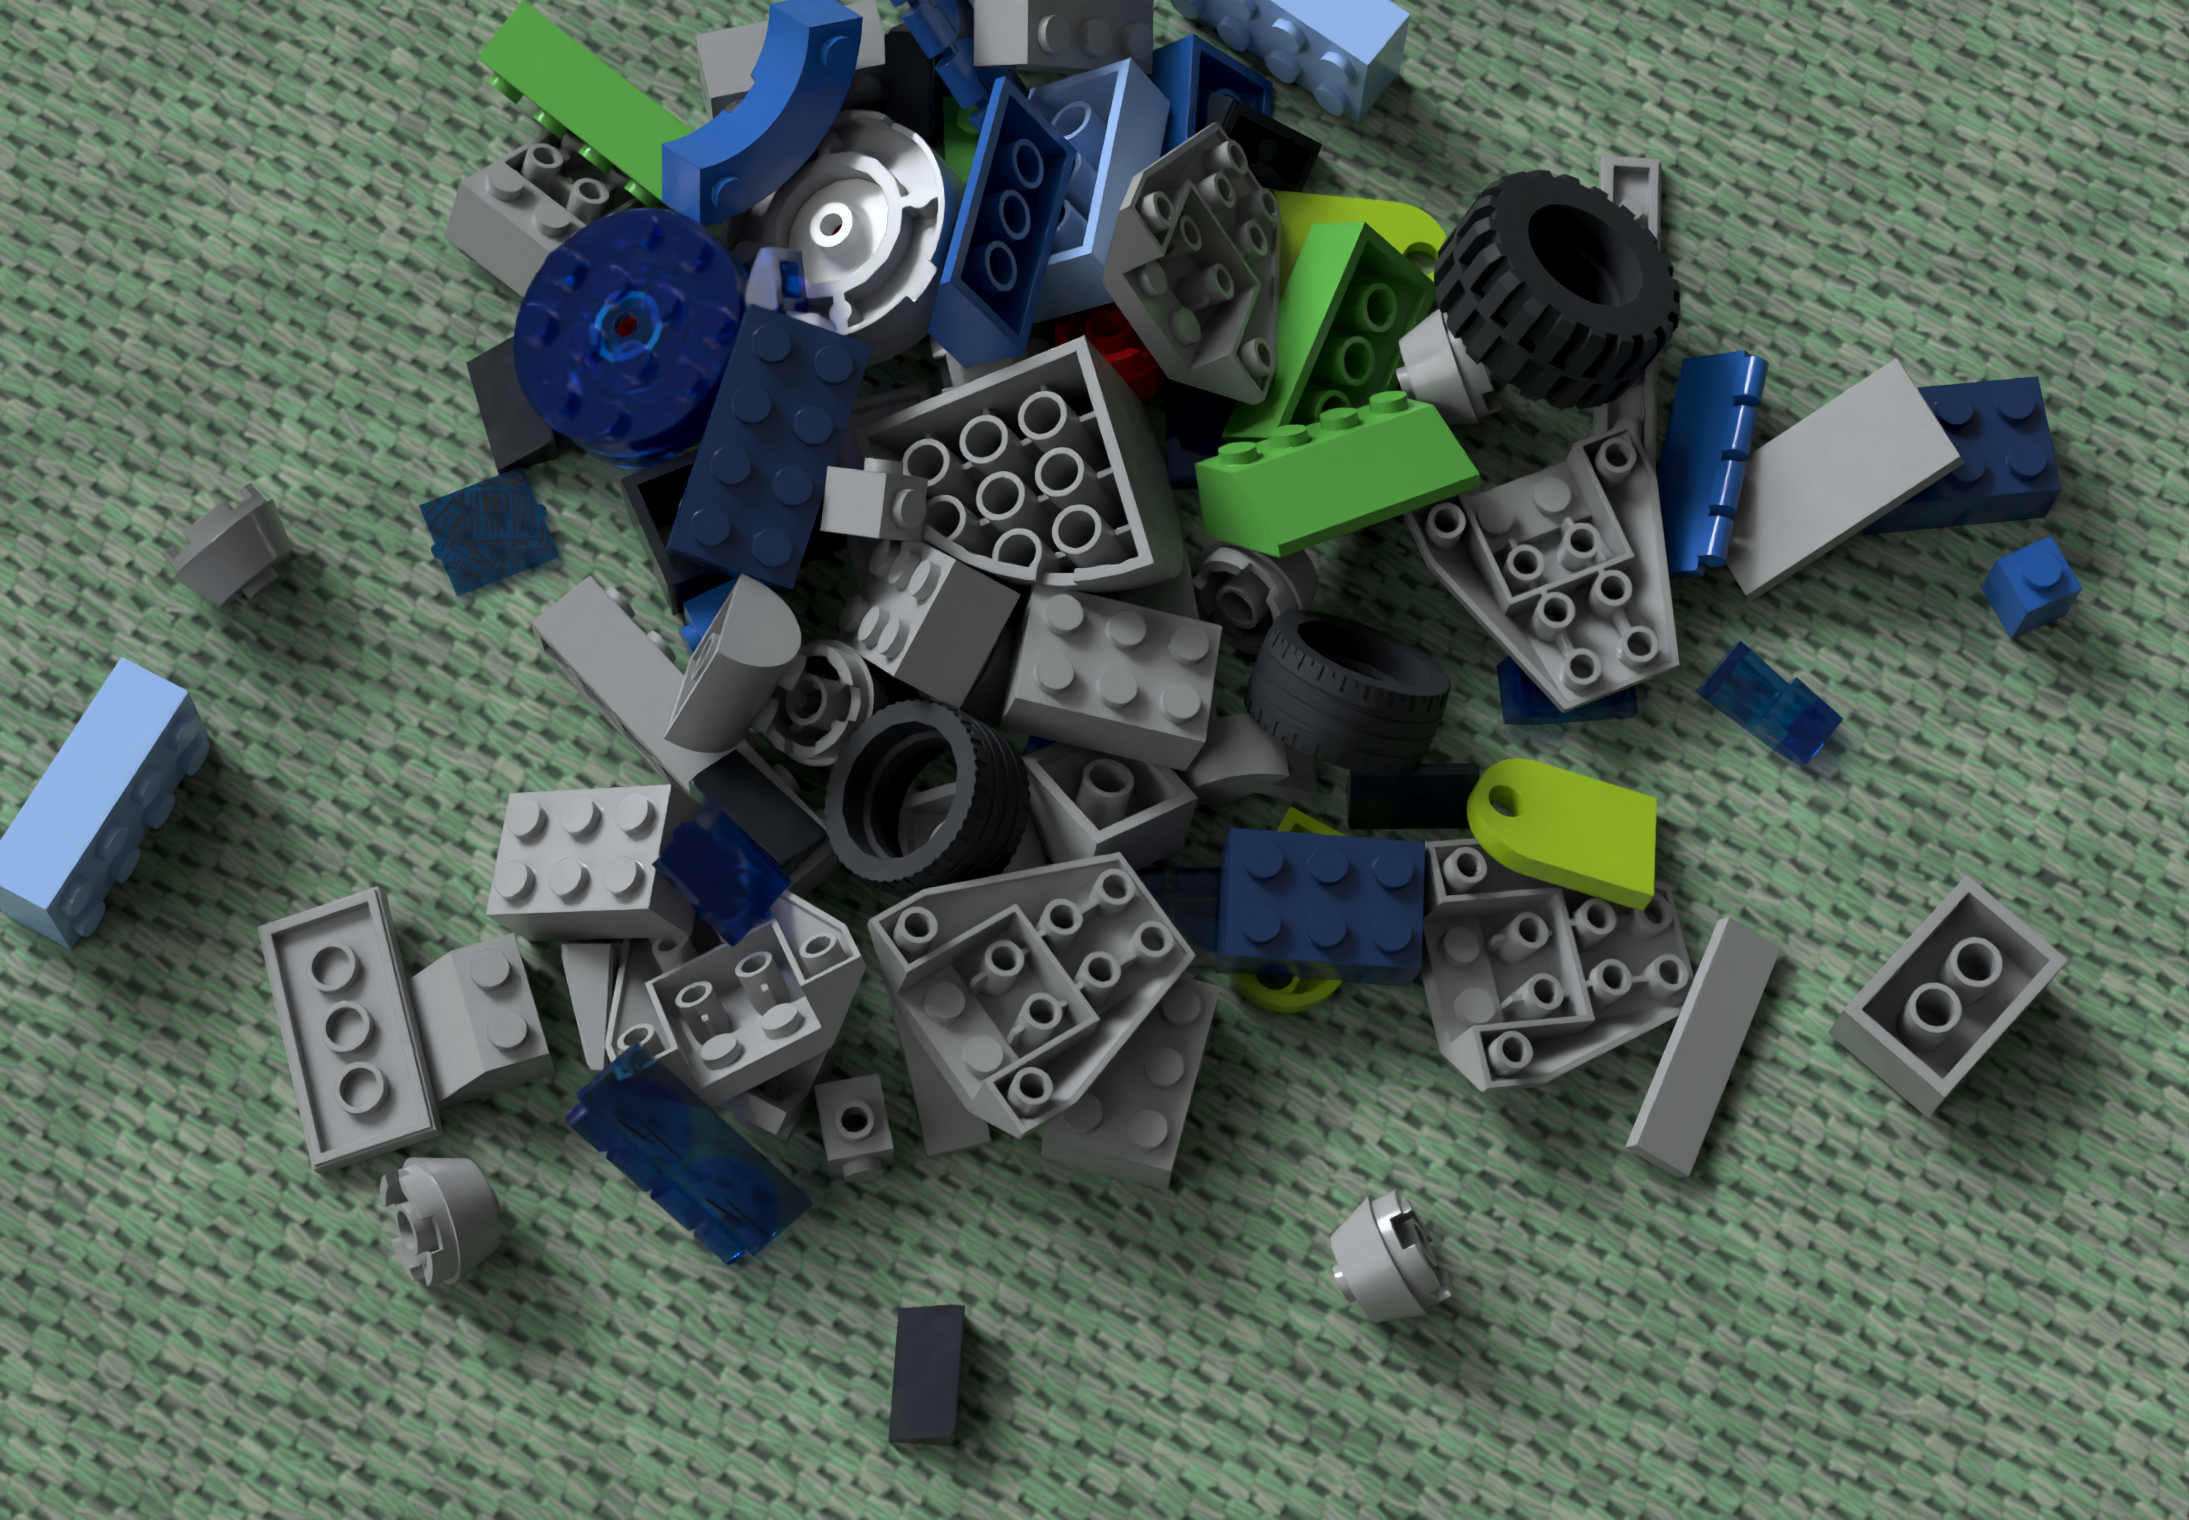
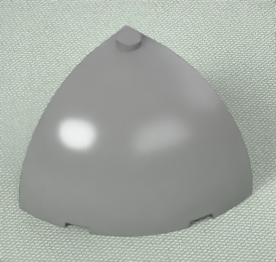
(1041, 475)

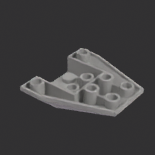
(1201, 267)
(1564, 568)
(1539, 973)
(1028, 980)
(737, 1012)

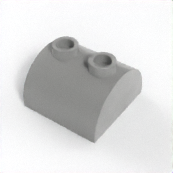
(736, 669)

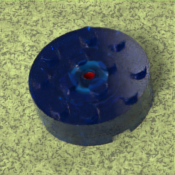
(630, 335)

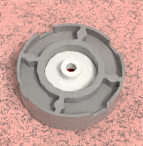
(871, 227)

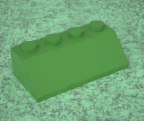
(582, 97)
(1337, 329)
(1332, 475)

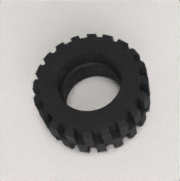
(1556, 289)

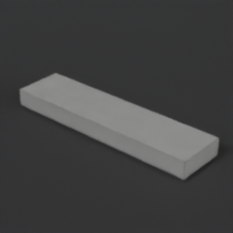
(1703, 1048)

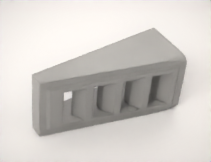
(591, 981)

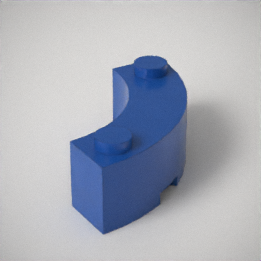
(778, 124)

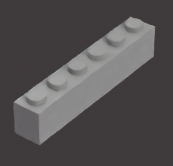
(636, 689)

